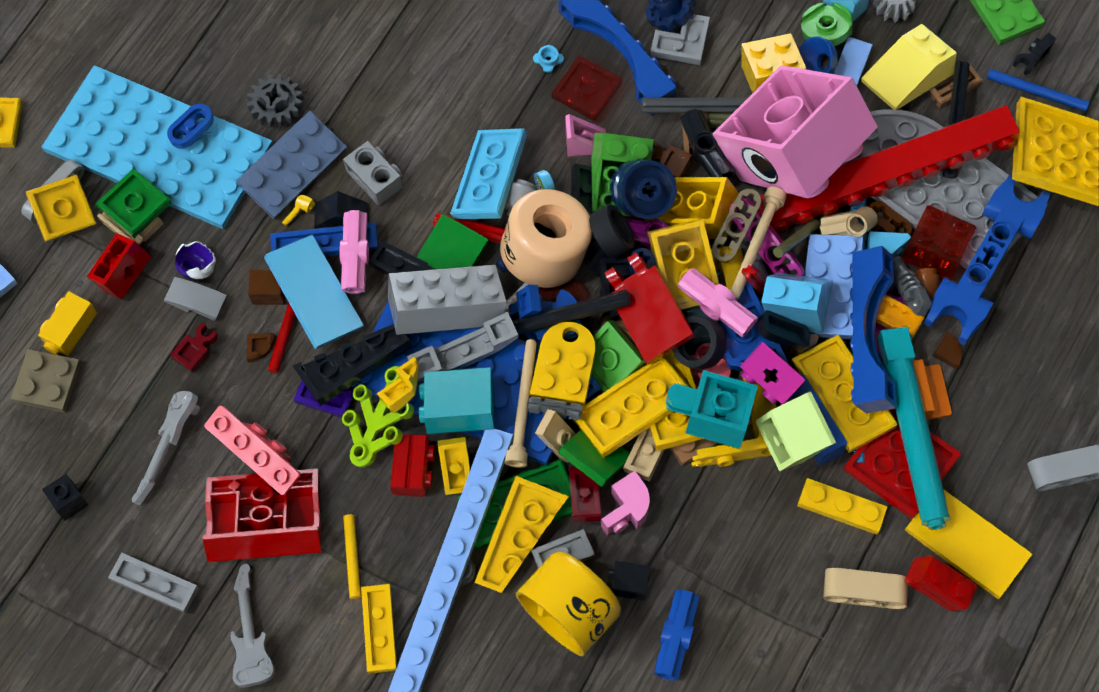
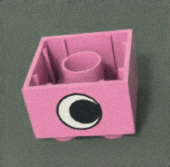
(796, 131)

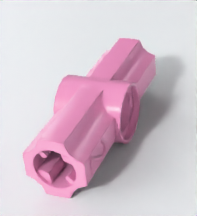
(354, 252)
(717, 302)

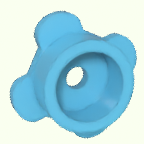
(548, 52)

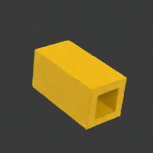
(66, 324)

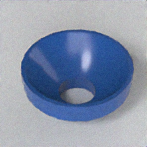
(813, 51)

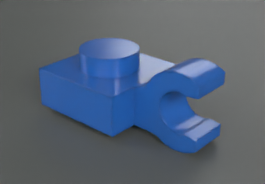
(528, 302)

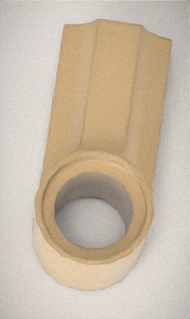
(847, 223)

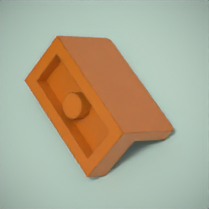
(932, 390)

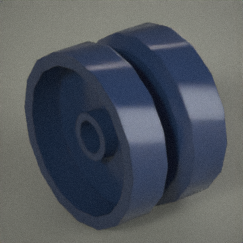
(658, 189)

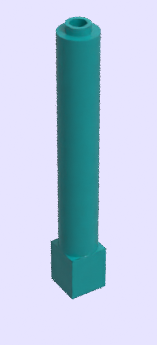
(897, 358)

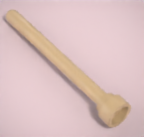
(773, 200)
(517, 454)

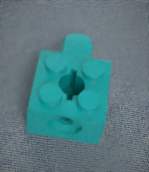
(719, 396)

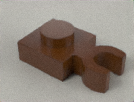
(673, 158)

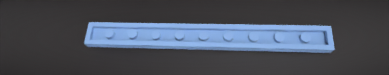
(451, 562)

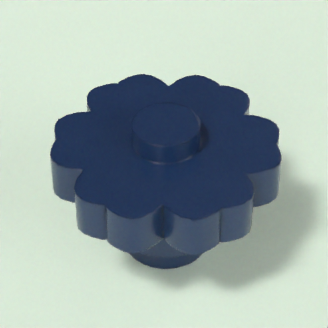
(669, 13)

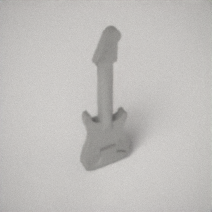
(179, 409)
(252, 661)

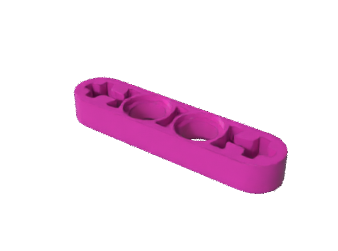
(770, 239)

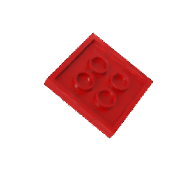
(887, 469)

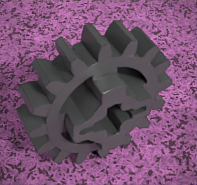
(278, 109)

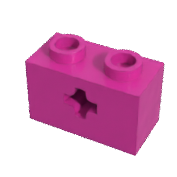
(787, 378)

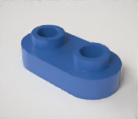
(188, 126)

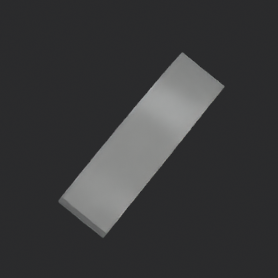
(467, 349)

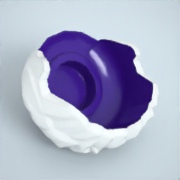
(194, 260)

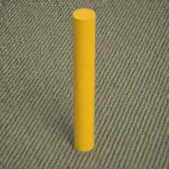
(352, 556)

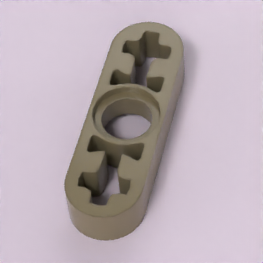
(738, 204)

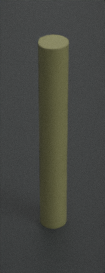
(796, 238)

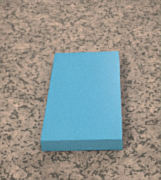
(489, 174)
(313, 291)

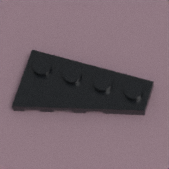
(338, 371)

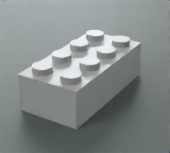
(445, 298)

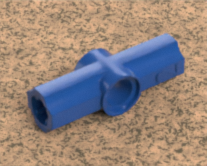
(676, 635)

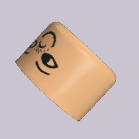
(541, 258)

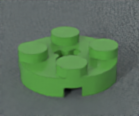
(837, 15)

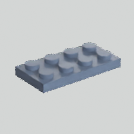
(291, 165)

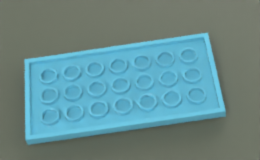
(125, 127)

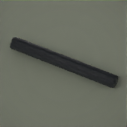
(958, 103)
(572, 312)

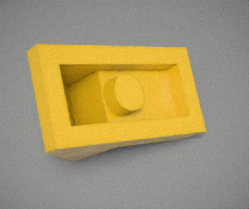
(454, 464)

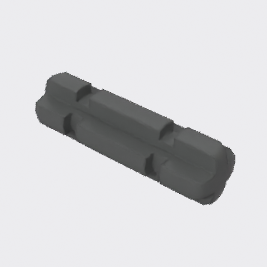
(574, 410)

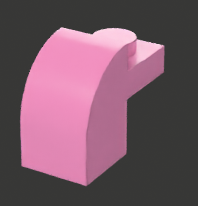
(633, 502)

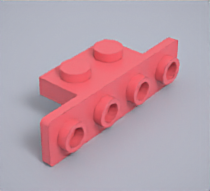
(254, 449)

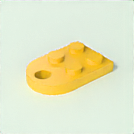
(563, 366)

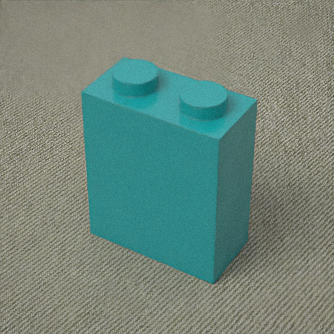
(457, 400)

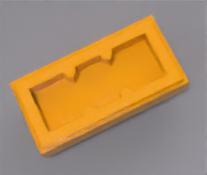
(895, 314)

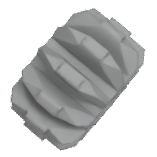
(894, 8)

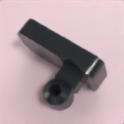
(783, 331)

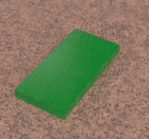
(550, 476)

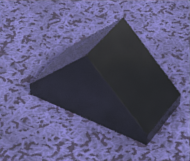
(331, 210)

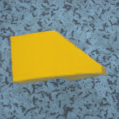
(402, 389)

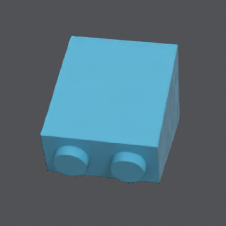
(798, 298)

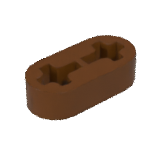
(890, 219)

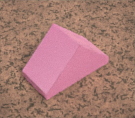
(580, 135)

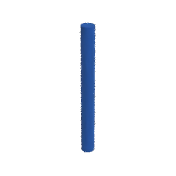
(1037, 90)

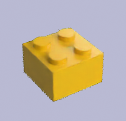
(765, 56)

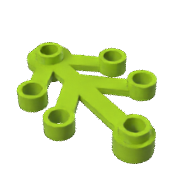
(376, 421)

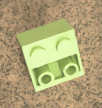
(795, 431)

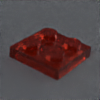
(586, 88)

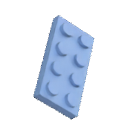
(830, 259)

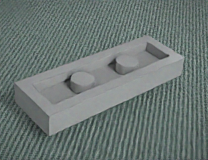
(153, 583)

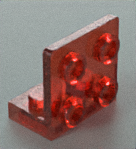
(939, 242)

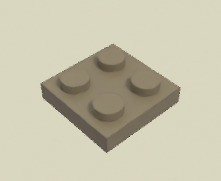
(46, 381)

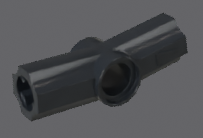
(700, 135)

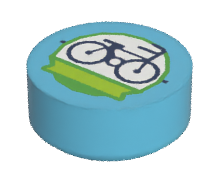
(543, 180)

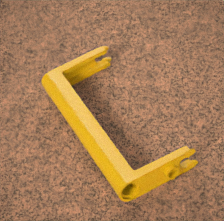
(754, 448)

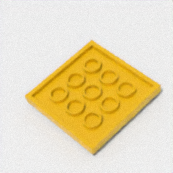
(1057, 151)

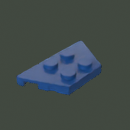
(740, 348)

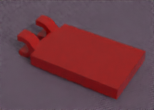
(653, 315)

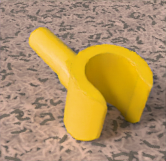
(302, 203)

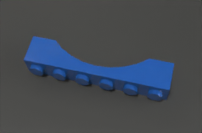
(600, 20)
(872, 277)

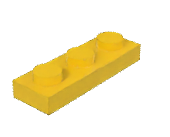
(842, 506)
(379, 628)

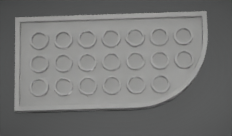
(961, 197)

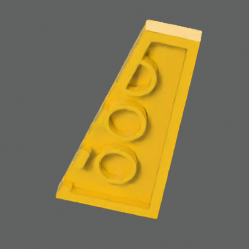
(520, 525)

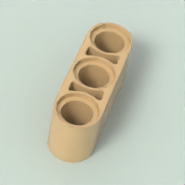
(865, 588)

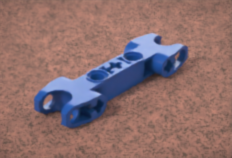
(965, 298)

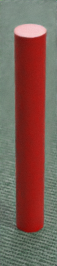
(282, 340)

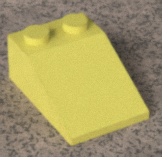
(911, 67)

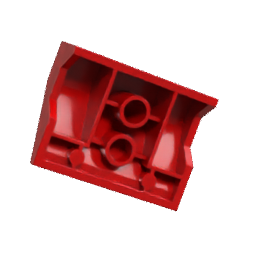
(258, 522)

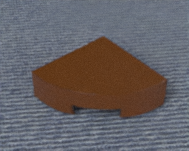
(259, 345)
(949, 351)

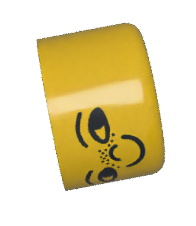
(569, 602)

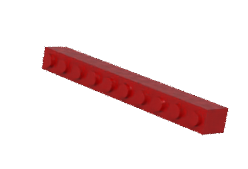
(902, 166)

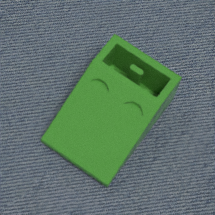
(607, 155)

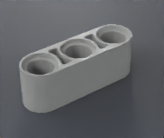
(1065, 468)

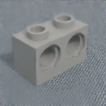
(369, 175)

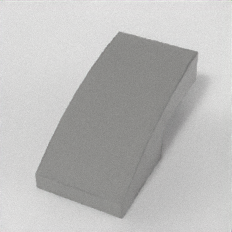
(194, 297)

